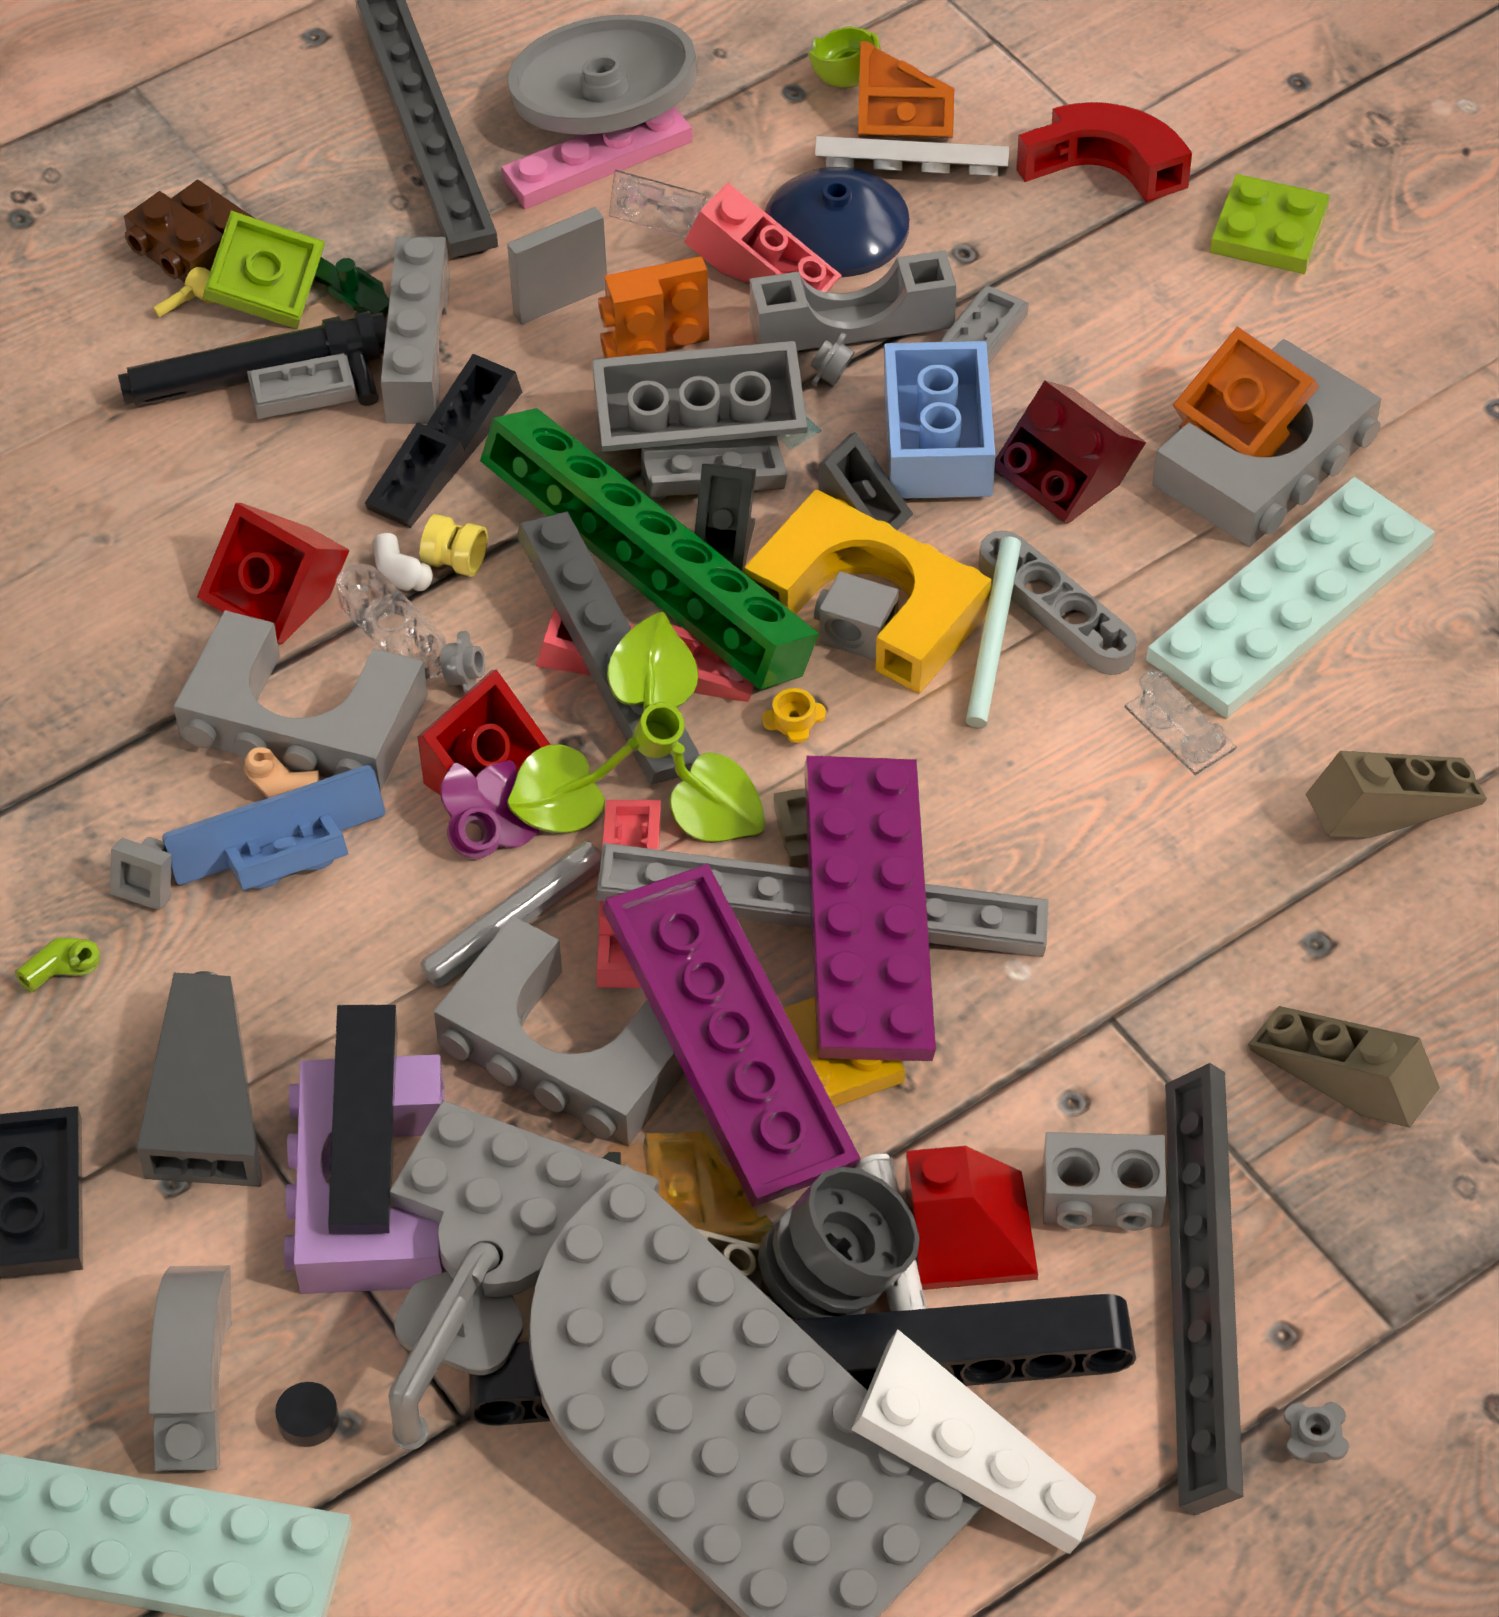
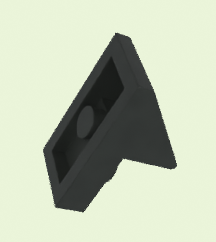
(726, 510)

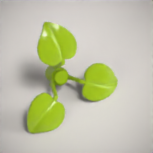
(660, 672)

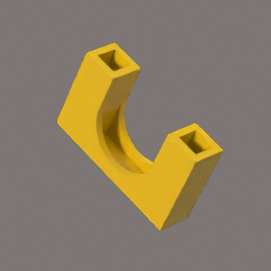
(831, 537)

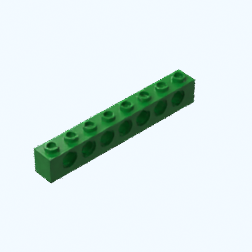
(650, 549)

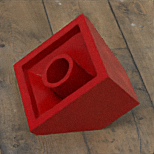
(271, 569)
(968, 1218)

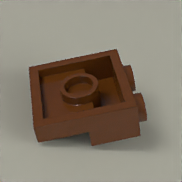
(180, 229)

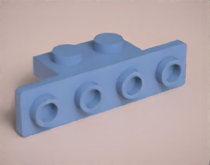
(277, 833)

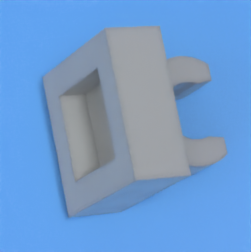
(141, 872)

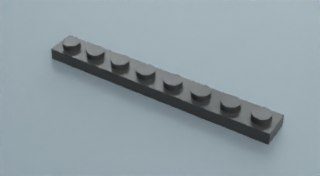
(428, 127)
(1203, 1292)

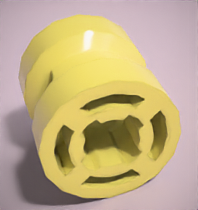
(453, 545)

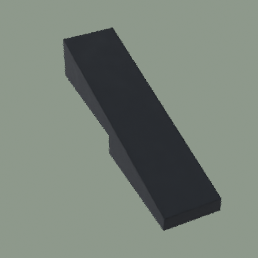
(441, 447)
(363, 1119)

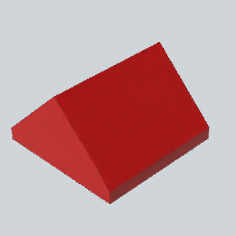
(479, 731)

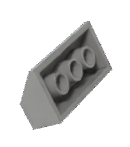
(698, 396)

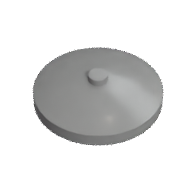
(602, 74)

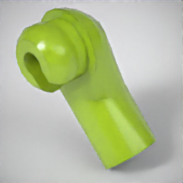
(59, 957)

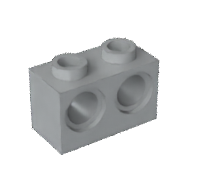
(1104, 1167)

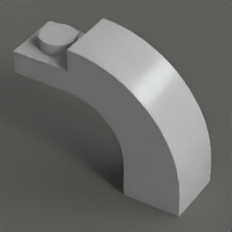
(185, 1366)

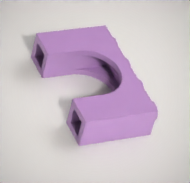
(356, 1260)

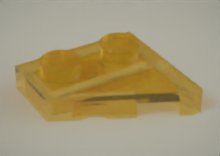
(701, 1185)

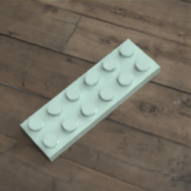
(1289, 597)
(164, 1544)

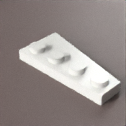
(959, 1439)

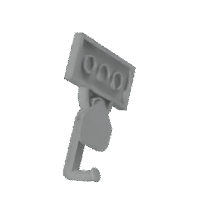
(495, 1200)

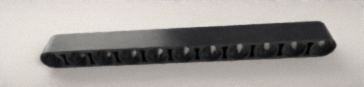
(970, 1341)

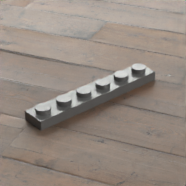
(591, 620)

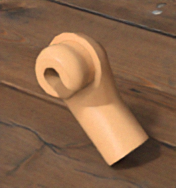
(271, 775)

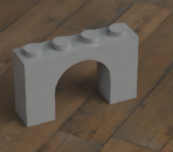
(1255, 493)
(223, 709)
(605, 1088)

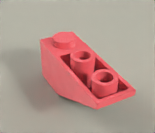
(751, 244)

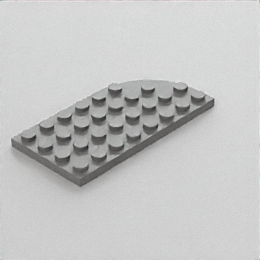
(724, 1419)

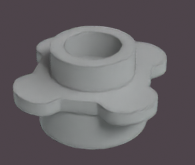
(831, 361)
(462, 662)
(1312, 1447)

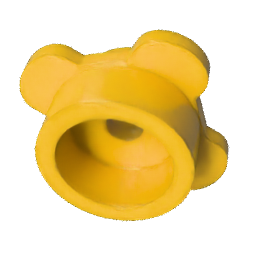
(794, 703)

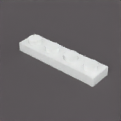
(891, 153)

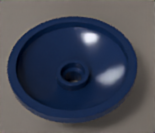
(843, 217)

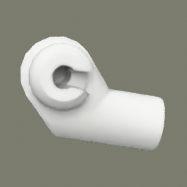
(401, 570)

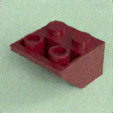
(1067, 452)

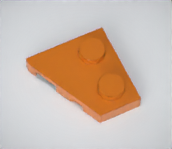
(901, 99)

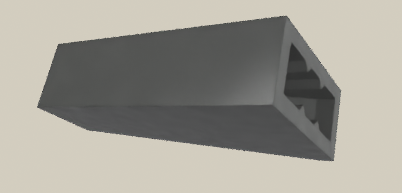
(199, 1094)

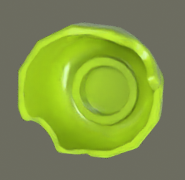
(838, 55)

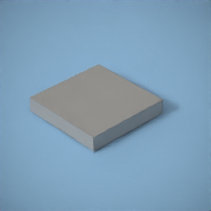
(557, 265)

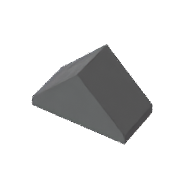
(858, 479)

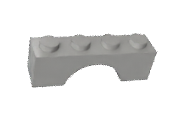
(908, 299)
(413, 329)

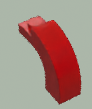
(1109, 137)

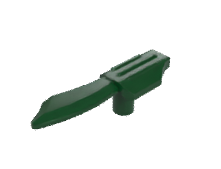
(353, 286)

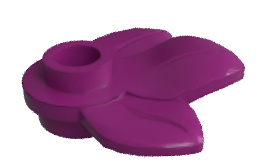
(483, 803)

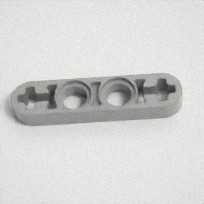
(1064, 597)

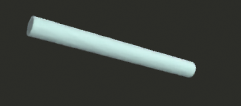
(993, 632)

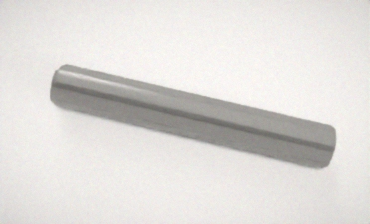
(524, 904)

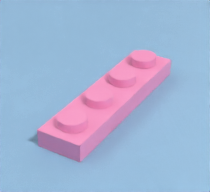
(592, 158)

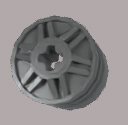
(838, 1245)

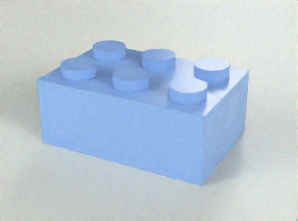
(939, 419)

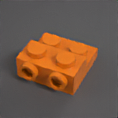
(655, 308)
(1246, 396)

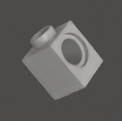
(855, 613)

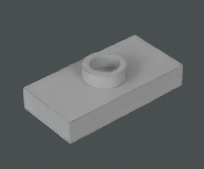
(988, 318)
(302, 386)

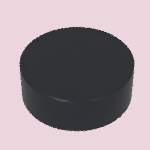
(307, 1414)

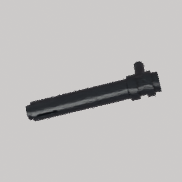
(227, 366)

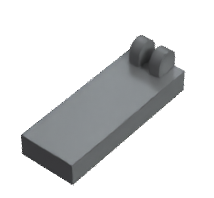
(678, 467)

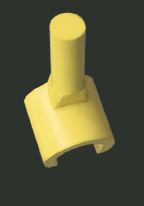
(194, 286)

